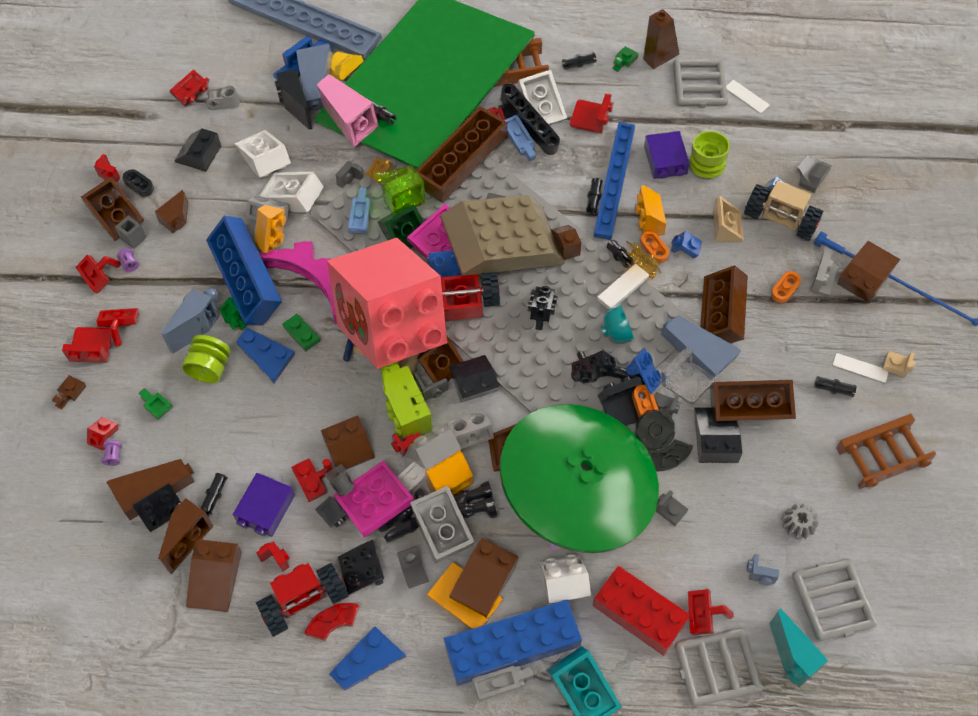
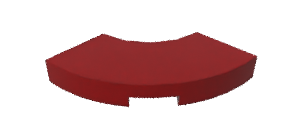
(330, 619)

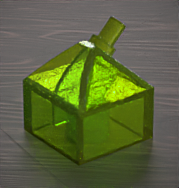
(401, 187)

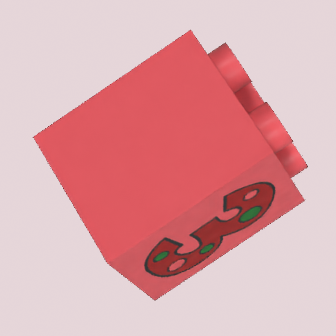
(388, 302)

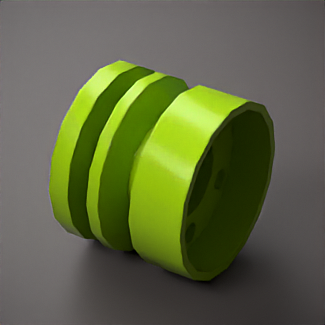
(709, 154)
(206, 359)

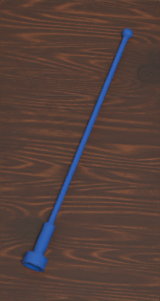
(821, 239)

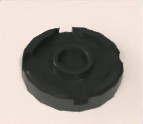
(655, 429)

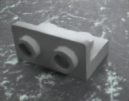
(825, 275)

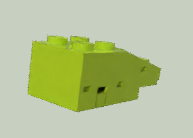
(404, 401)

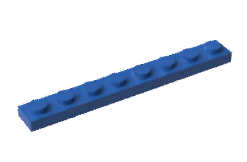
(614, 181)

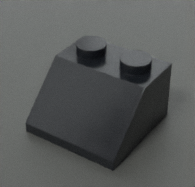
(199, 150)
(474, 378)

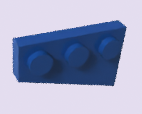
(266, 353)
(366, 658)

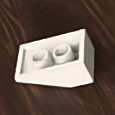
(543, 96)
(263, 153)
(294, 188)

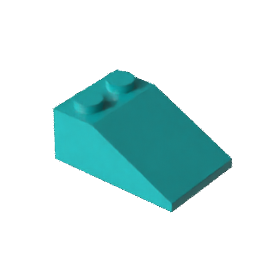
(797, 652)
(583, 685)

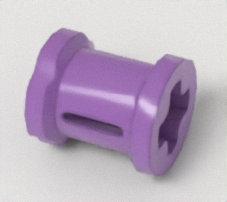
(127, 260)
(111, 446)

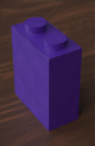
(666, 154)
(263, 505)

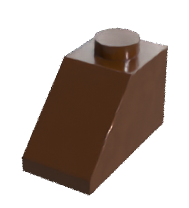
(174, 212)
(567, 241)

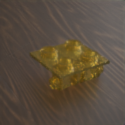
(647, 262)

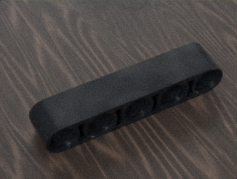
(528, 111)

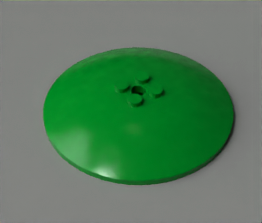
(575, 506)

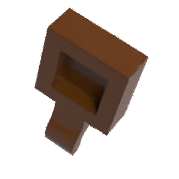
(69, 389)

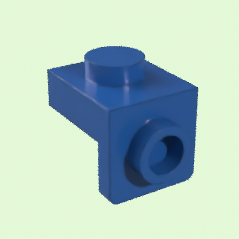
(687, 243)

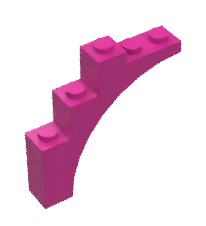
(303, 262)

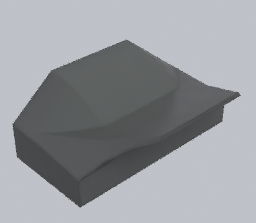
(812, 173)

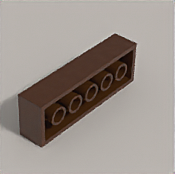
(462, 153)

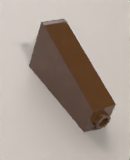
(661, 40)
(137, 485)

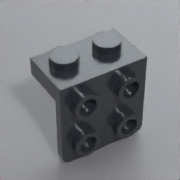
(618, 400)

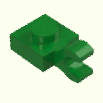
(624, 57)
(230, 314)
(156, 404)

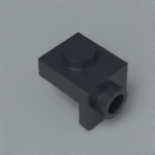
(331, 512)

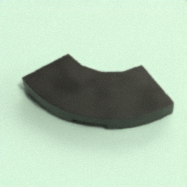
(671, 456)

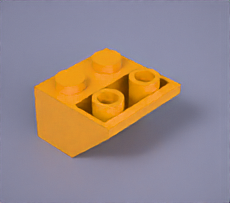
(650, 211)
(269, 228)
(450, 472)

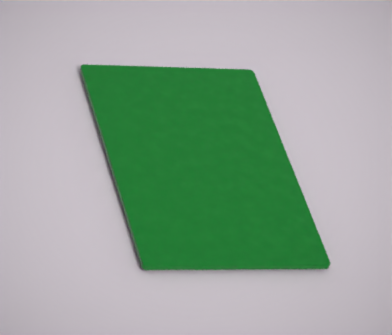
(433, 75)

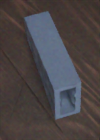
(314, 66)
(708, 350)

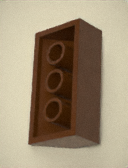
(725, 304)
(753, 400)

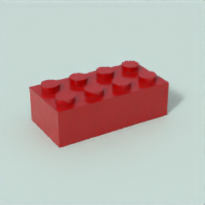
(641, 610)

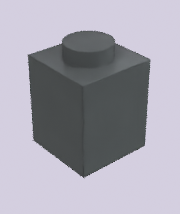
(130, 232)

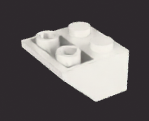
(565, 578)

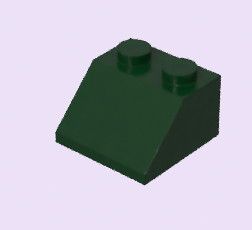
(401, 223)

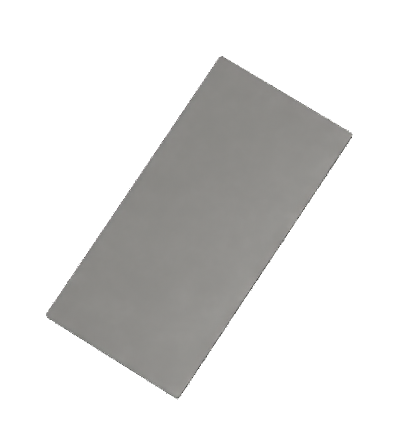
(529, 361)

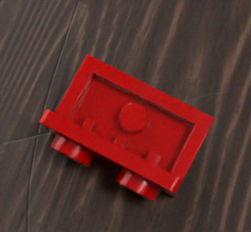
(189, 87)

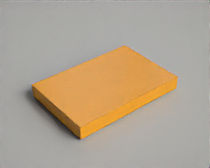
(440, 595)

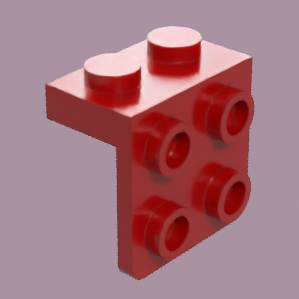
(592, 115)
(89, 345)

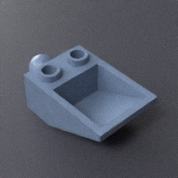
(193, 318)

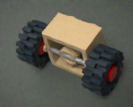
(786, 207)

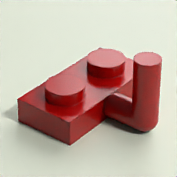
(93, 273)
(117, 317)
(310, 479)
(702, 610)

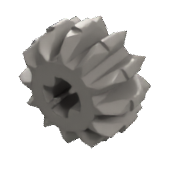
(808, 521)

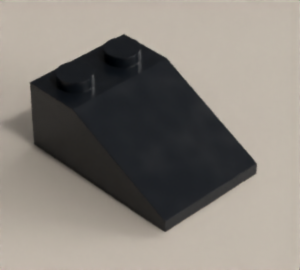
(293, 96)
(716, 440)

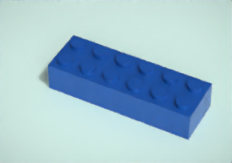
(243, 271)
(512, 641)

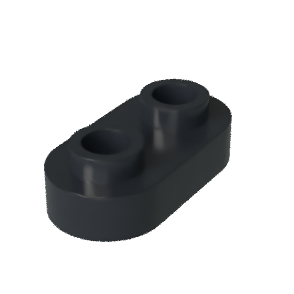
(140, 185)

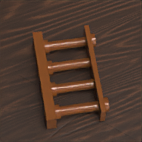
(513, 76)
(885, 432)

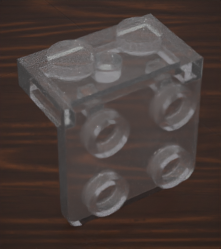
(685, 377)

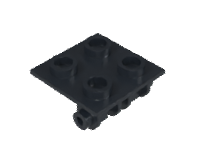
(157, 507)
(361, 567)

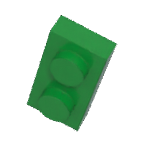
(301, 332)

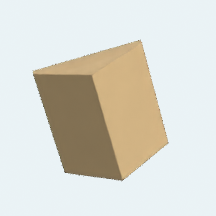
(727, 222)

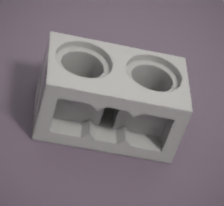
(258, 201)
(471, 429)

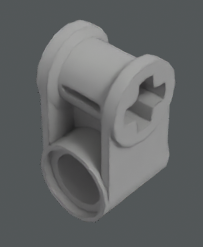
(223, 97)

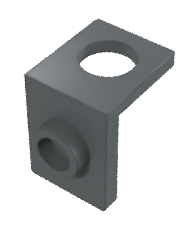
(433, 390)
(413, 570)

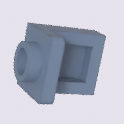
(763, 575)

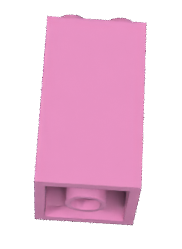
(348, 109)

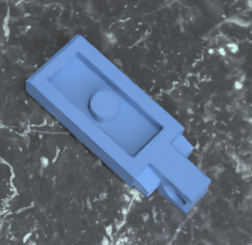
(520, 137)
(359, 212)

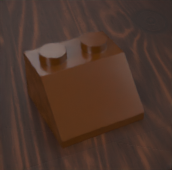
(348, 443)

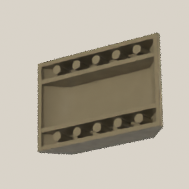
(500, 235)

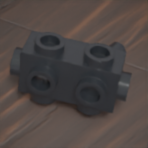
(542, 305)
(592, 367)

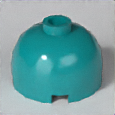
(617, 326)

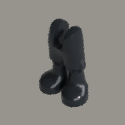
(468, 509)
(402, 522)

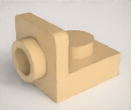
(898, 363)

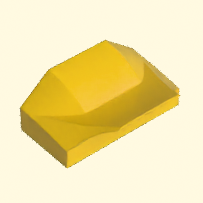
(344, 64)

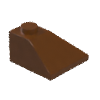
(438, 359)

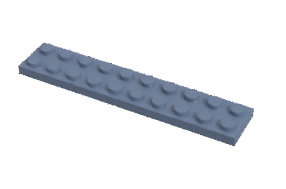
(315, 23)

